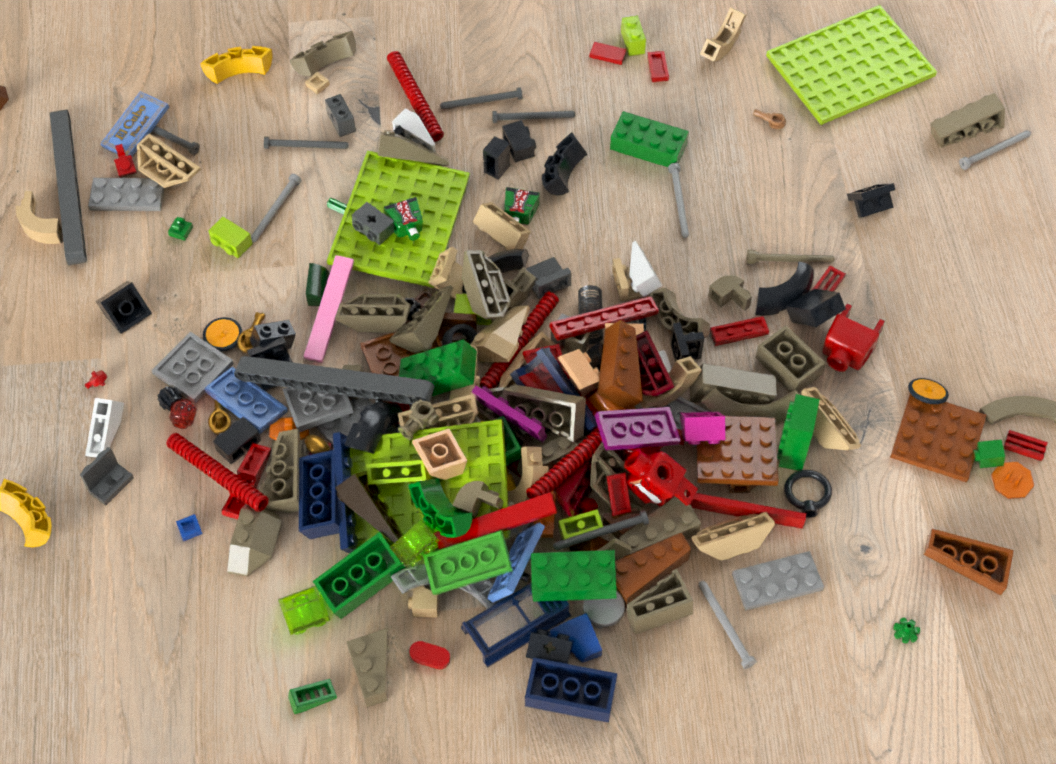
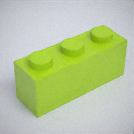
(397, 471)

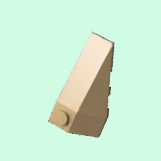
(500, 338)

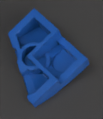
(585, 640)

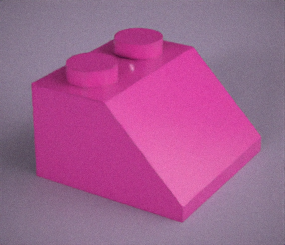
(703, 427)

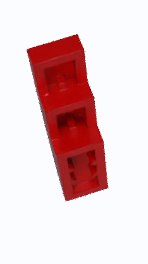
(250, 471)

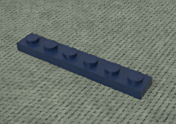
(346, 515)

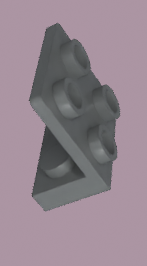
(550, 277)
(105, 477)

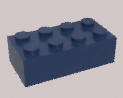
(318, 495)
(570, 690)

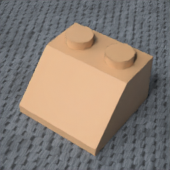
(580, 371)
(441, 454)

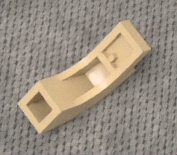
(723, 41)
(38, 229)
(683, 376)
(531, 472)

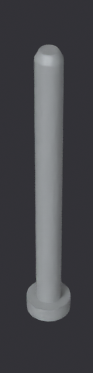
(965, 162)
(674, 169)
(293, 180)
(748, 661)

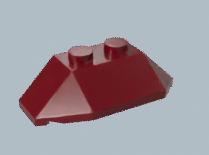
(653, 372)
(575, 489)

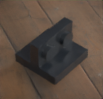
(872, 199)
(686, 345)

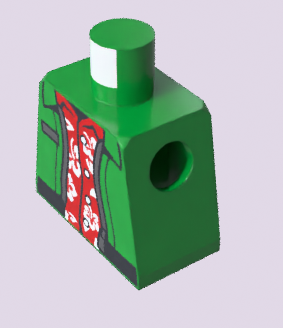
(521, 204)
(406, 218)

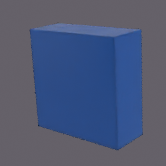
(189, 527)

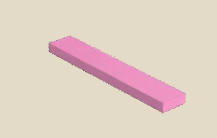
(328, 308)

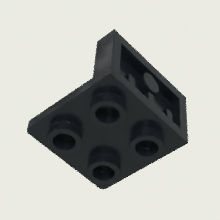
(271, 350)

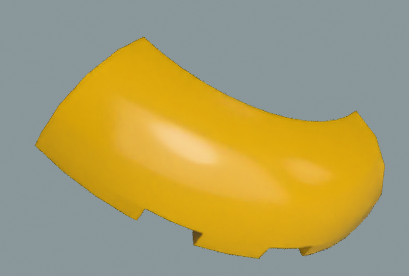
(237, 62)
(27, 511)

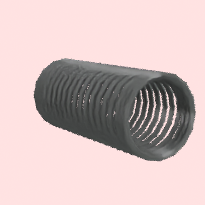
(591, 300)

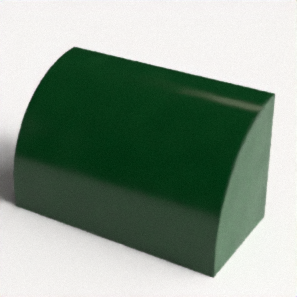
(316, 284)

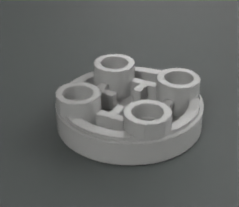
(604, 611)

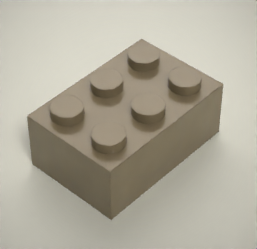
(790, 360)

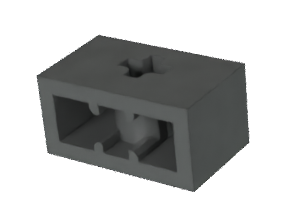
(340, 115)
(372, 223)

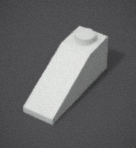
(414, 129)
(642, 273)
(104, 425)

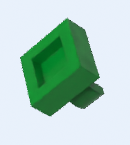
(180, 228)

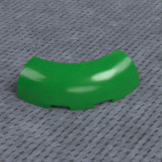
(438, 510)

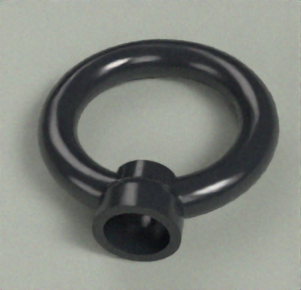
(808, 507)

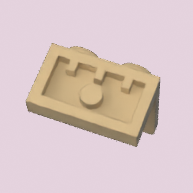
(447, 272)
(623, 281)

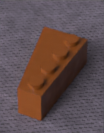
(620, 366)
(974, 559)
(648, 566)

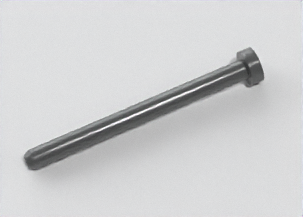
(482, 99)
(531, 115)
(304, 143)
(193, 147)
(642, 518)

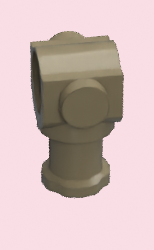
(417, 420)

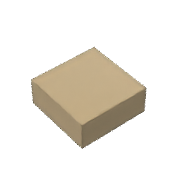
(317, 83)

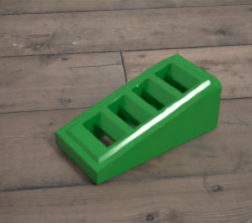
(304, 705)

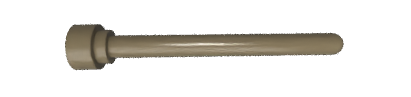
(754, 257)

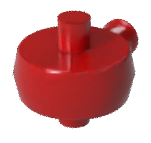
(97, 379)
(588, 505)

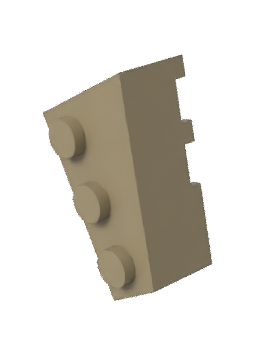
(660, 605)
(371, 665)

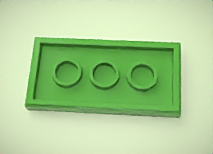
(467, 562)

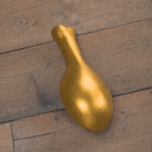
(244, 338)
(219, 420)
(316, 444)

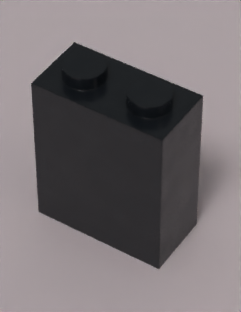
(815, 307)

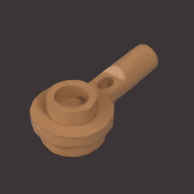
(775, 120)

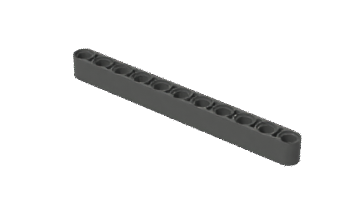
(68, 188)
(333, 380)

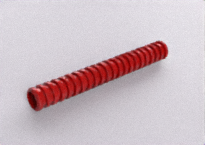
(415, 95)
(530, 328)
(566, 466)
(217, 472)

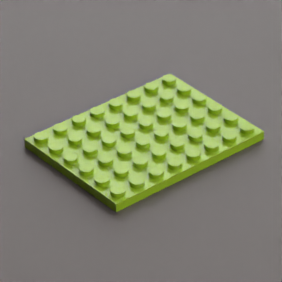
(850, 64)
(393, 180)
(486, 462)

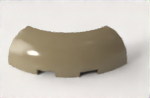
(323, 54)
(670, 313)

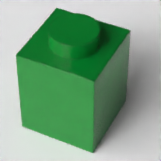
(989, 454)

